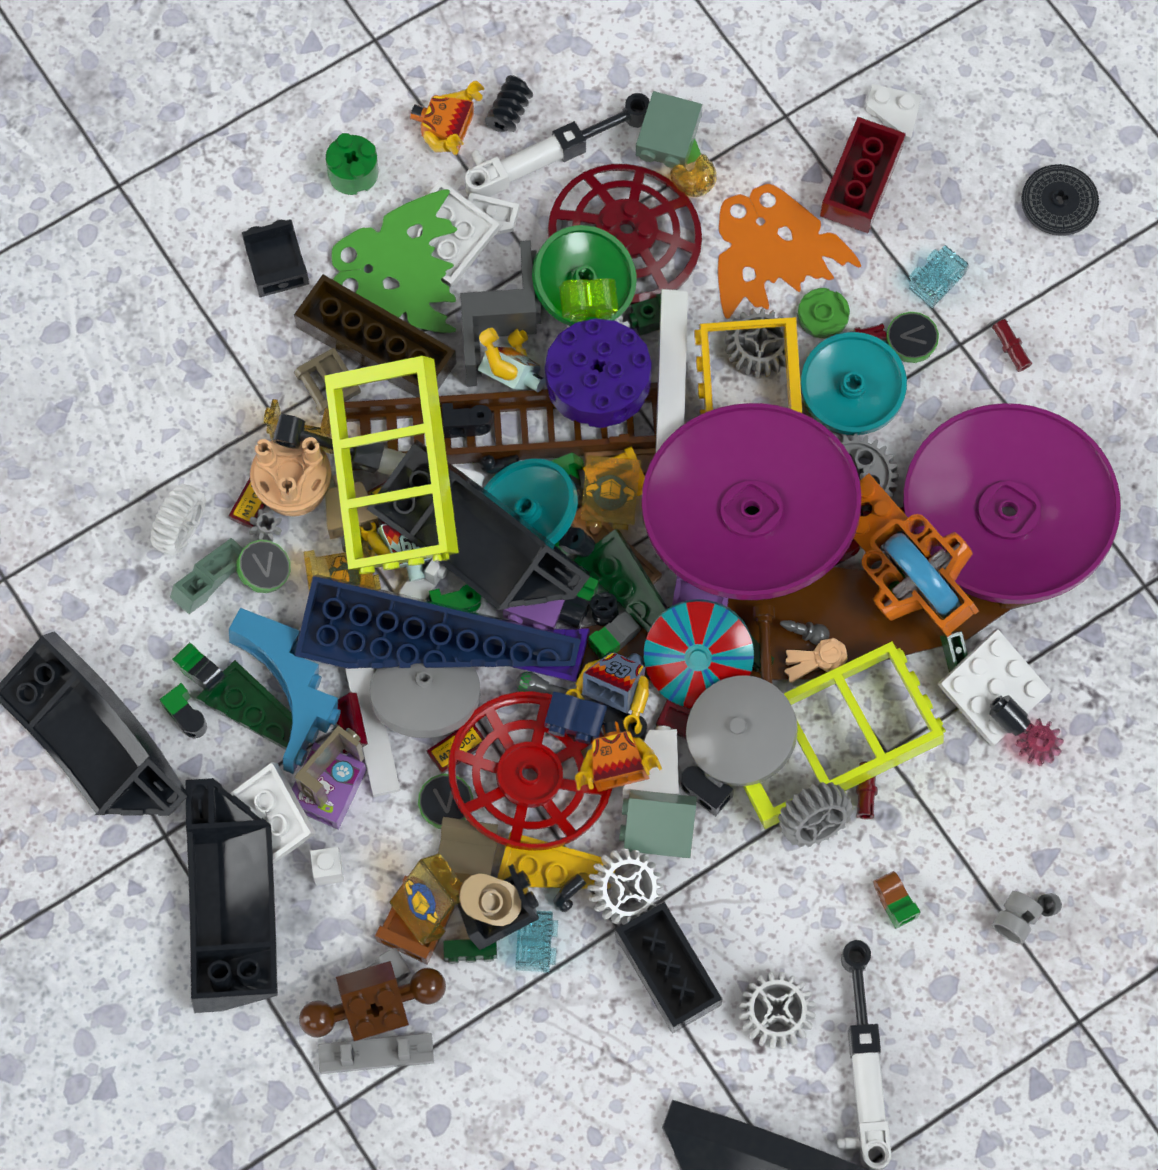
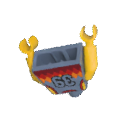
(617, 683)

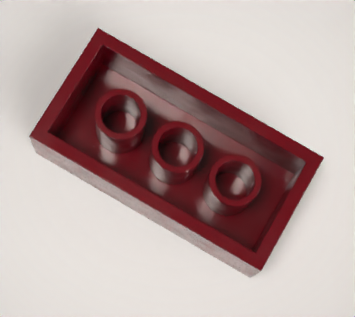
(862, 174)

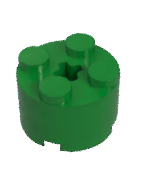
(352, 164)

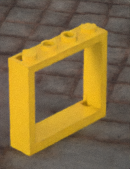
(791, 356)

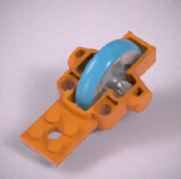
(920, 572)

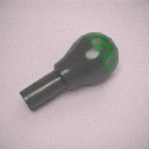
(530, 681)

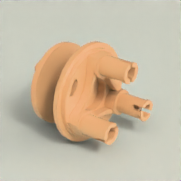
(290, 478)

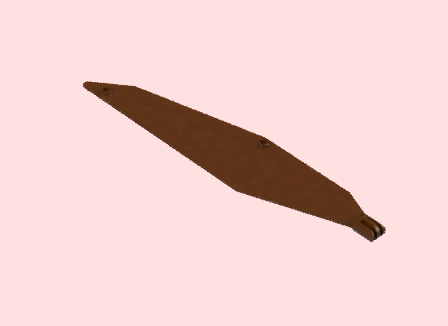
(846, 607)

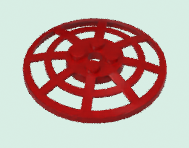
(510, 779)

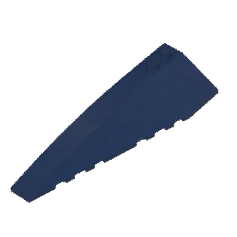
(384, 629)

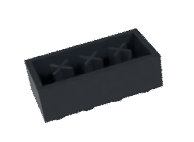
(668, 967)

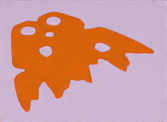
(770, 254)

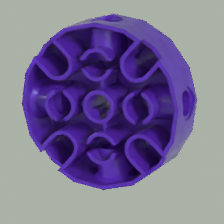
(598, 372)

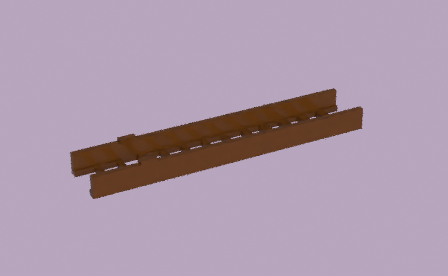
(500, 402)

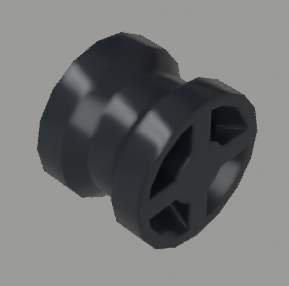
(604, 608)

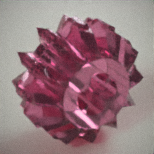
(1049, 746)

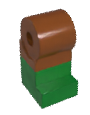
(896, 899)

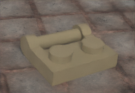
(324, 364)

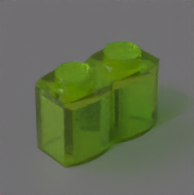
(588, 298)

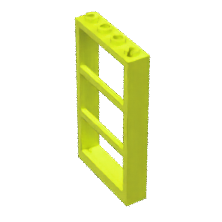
(437, 459)
(884, 761)

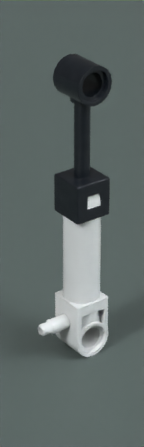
(564, 144)
(368, 457)
(865, 1052)

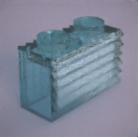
(938, 275)
(535, 942)

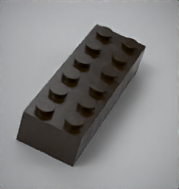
(369, 332)

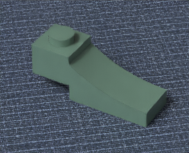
(206, 576)

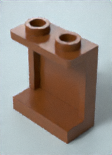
(397, 935)

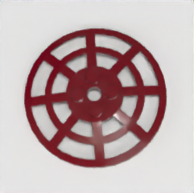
(639, 217)

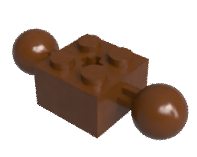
(372, 1001)

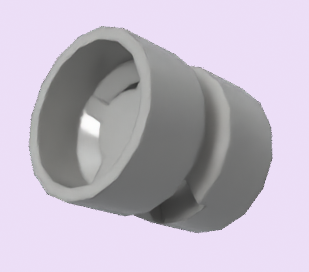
(1017, 917)

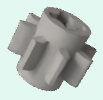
(268, 519)

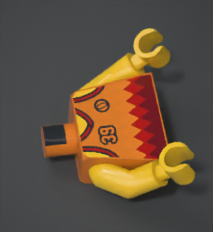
(447, 118)
(616, 760)

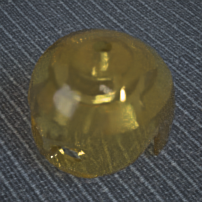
(698, 181)

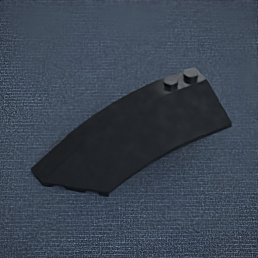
(496, 547)
(89, 732)
(229, 900)
(722, 1143)

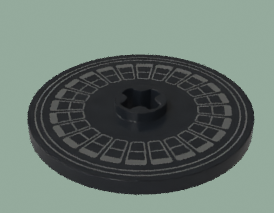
(1077, 192)

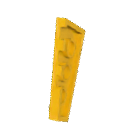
(550, 867)

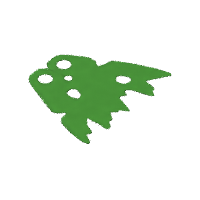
(402, 258)

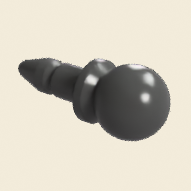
(810, 632)

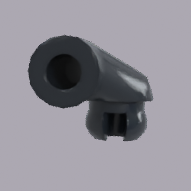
(492, 465)
(570, 888)

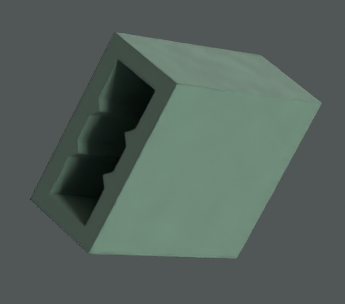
(668, 130)
(658, 823)

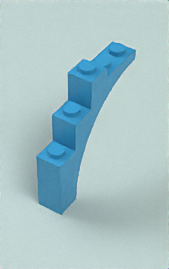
(299, 678)

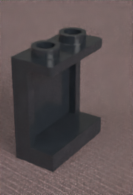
(275, 257)
(486, 934)

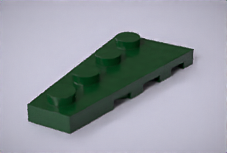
(625, 578)
(250, 705)

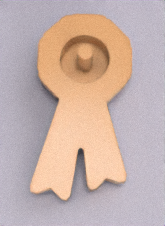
(827, 656)

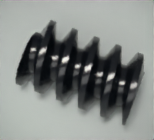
(509, 105)

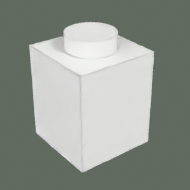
(327, 866)

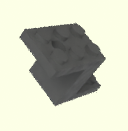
(499, 310)

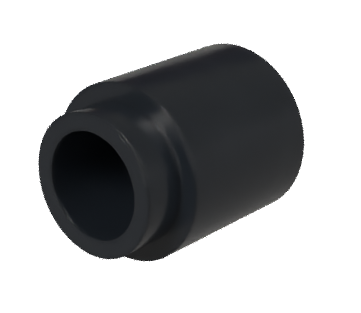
(1009, 715)

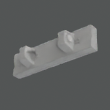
(376, 1053)

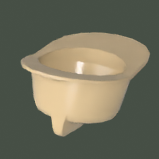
(490, 899)

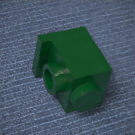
(646, 323)

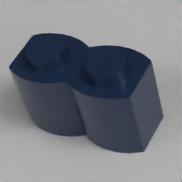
(575, 717)

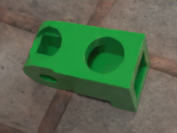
(464, 599)

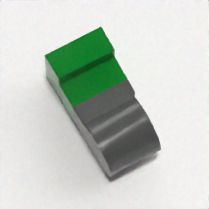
(614, 635)

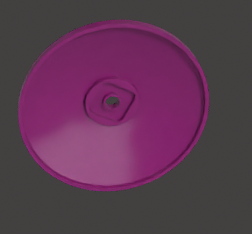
(745, 459)
(1042, 469)

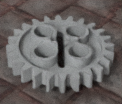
(879, 466)

